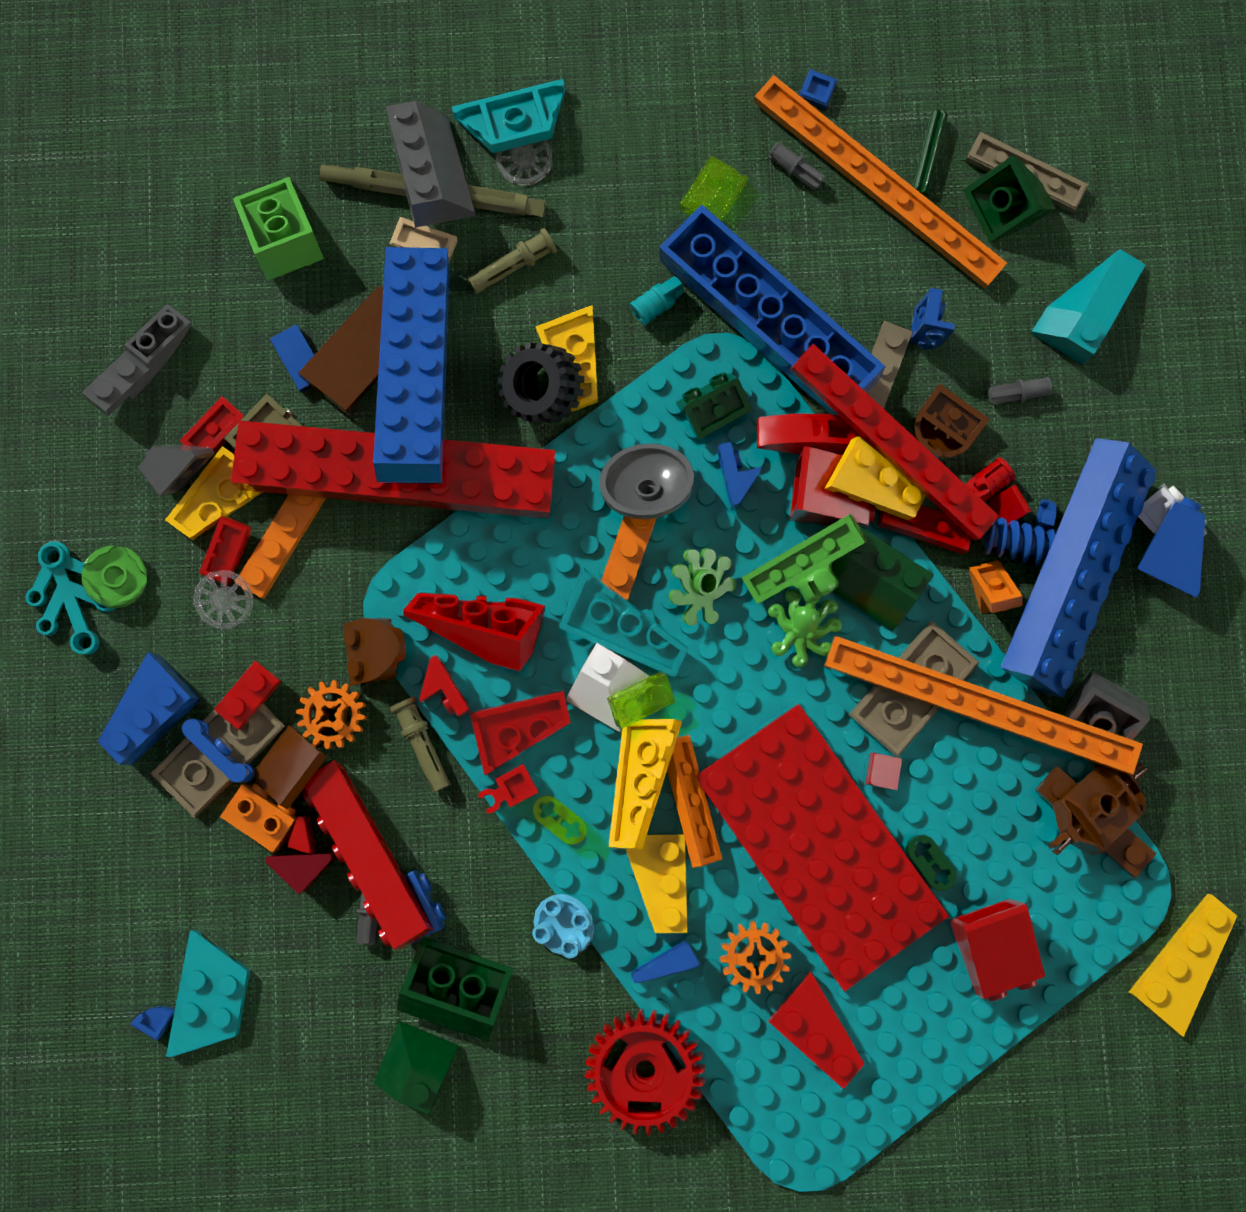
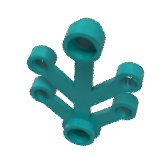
(64, 594)

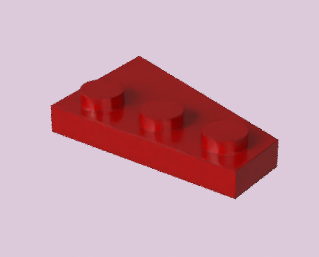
(513, 727)
(817, 1032)

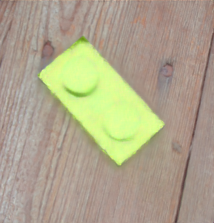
(641, 700)

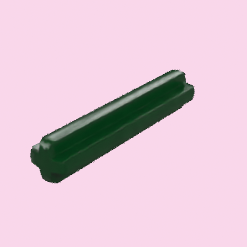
(930, 151)

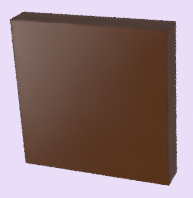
(288, 767)

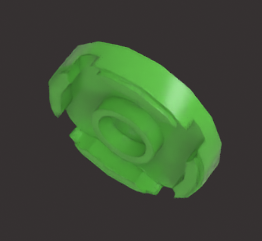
(114, 576)

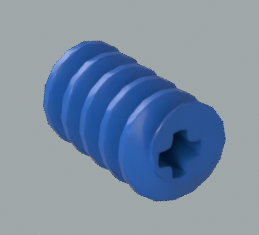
(1018, 540)

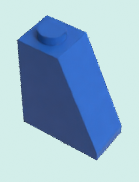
(1177, 547)

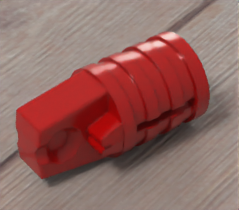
(991, 479)

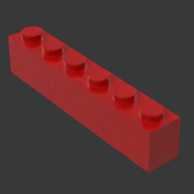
(367, 857)

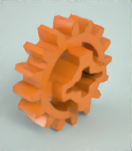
(322, 704)
(770, 956)

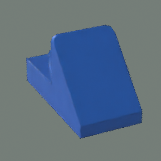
(736, 483)

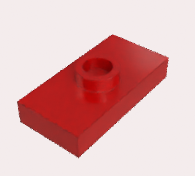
(226, 547)

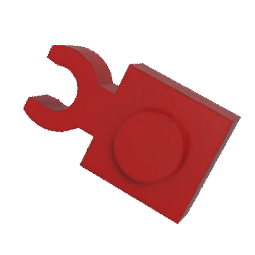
(513, 787)

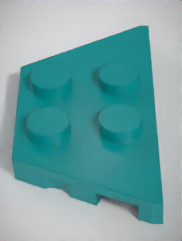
(513, 117)
(208, 997)

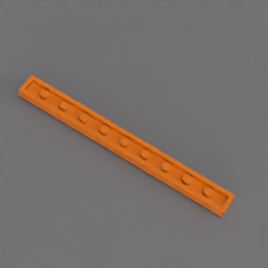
(879, 182)
(983, 705)

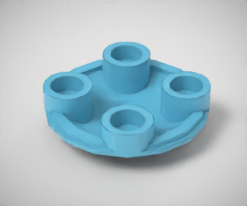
(563, 925)

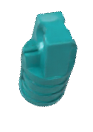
(656, 300)

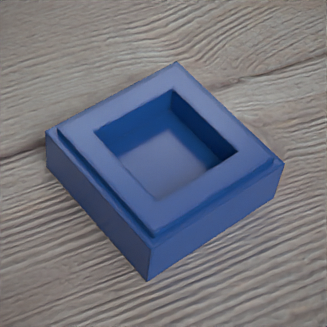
(818, 89)

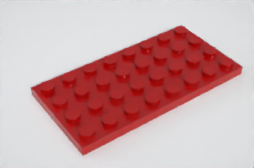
(821, 847)

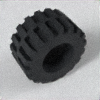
(519, 383)

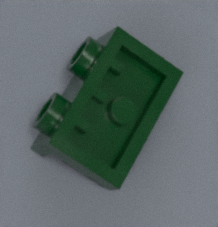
(714, 404)

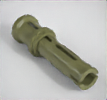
(525, 254)
(415, 730)

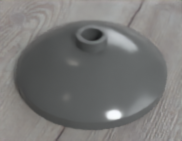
(646, 481)

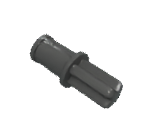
(796, 166)
(1020, 391)
(366, 926)

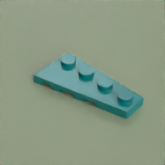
(616, 624)

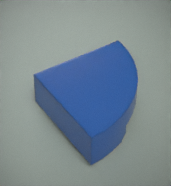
(1046, 514)
(154, 1021)

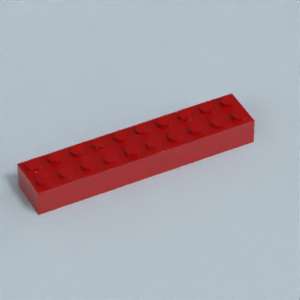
(342, 467)

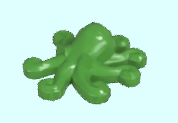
(701, 584)
(803, 627)

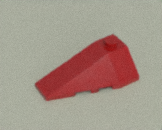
(491, 630)

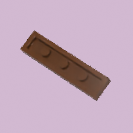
(1125, 851)

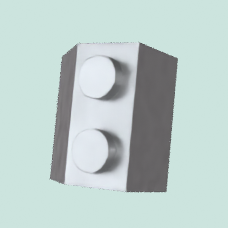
(1108, 707)

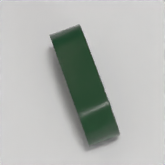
(937, 858)

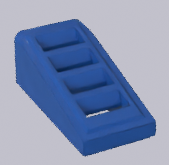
(673, 961)

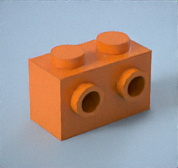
(260, 817)

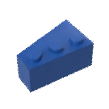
(147, 710)

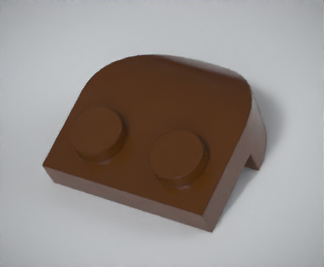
(947, 423)
(373, 650)

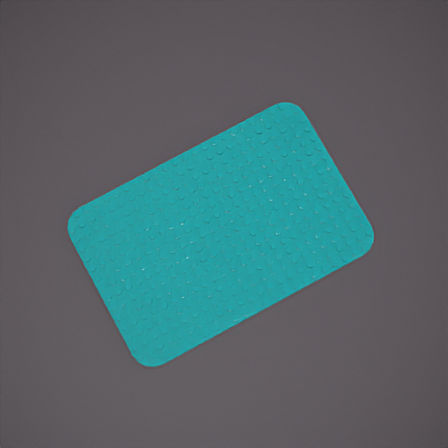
(957, 782)

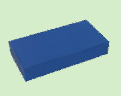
(294, 353)

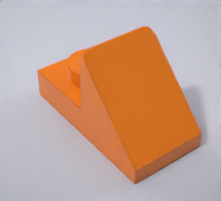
(994, 588)

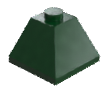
(1008, 199)
(415, 1067)

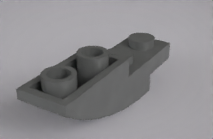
(140, 362)

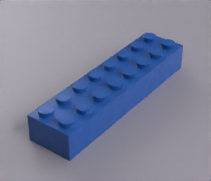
(761, 301)
(412, 366)
(1079, 567)

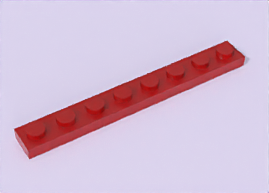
(894, 442)

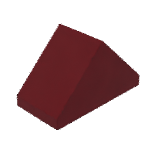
(301, 870)

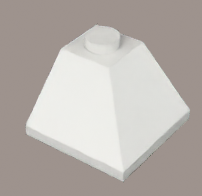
(600, 678)

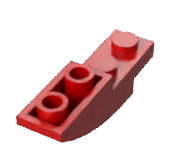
(794, 431)

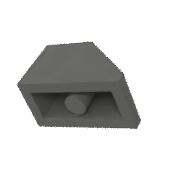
(173, 466)

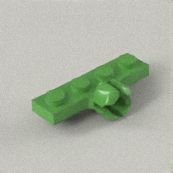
(807, 564)

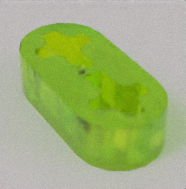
(555, 826)

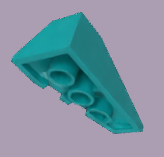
(1086, 311)

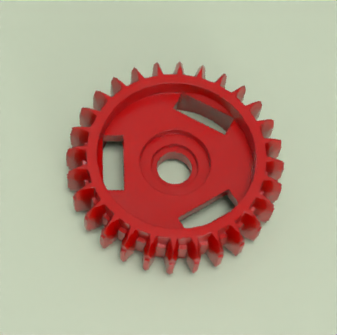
(624, 1083)

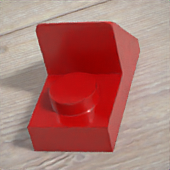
(438, 681)

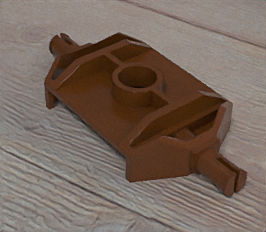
(1085, 822)

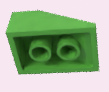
(278, 229)

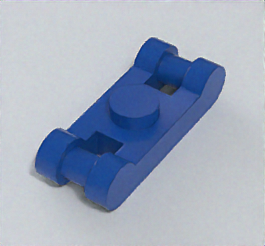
(217, 751)

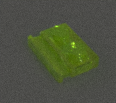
(715, 189)

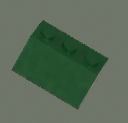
(880, 581)
(454, 989)

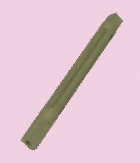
(392, 184)

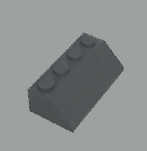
(428, 164)

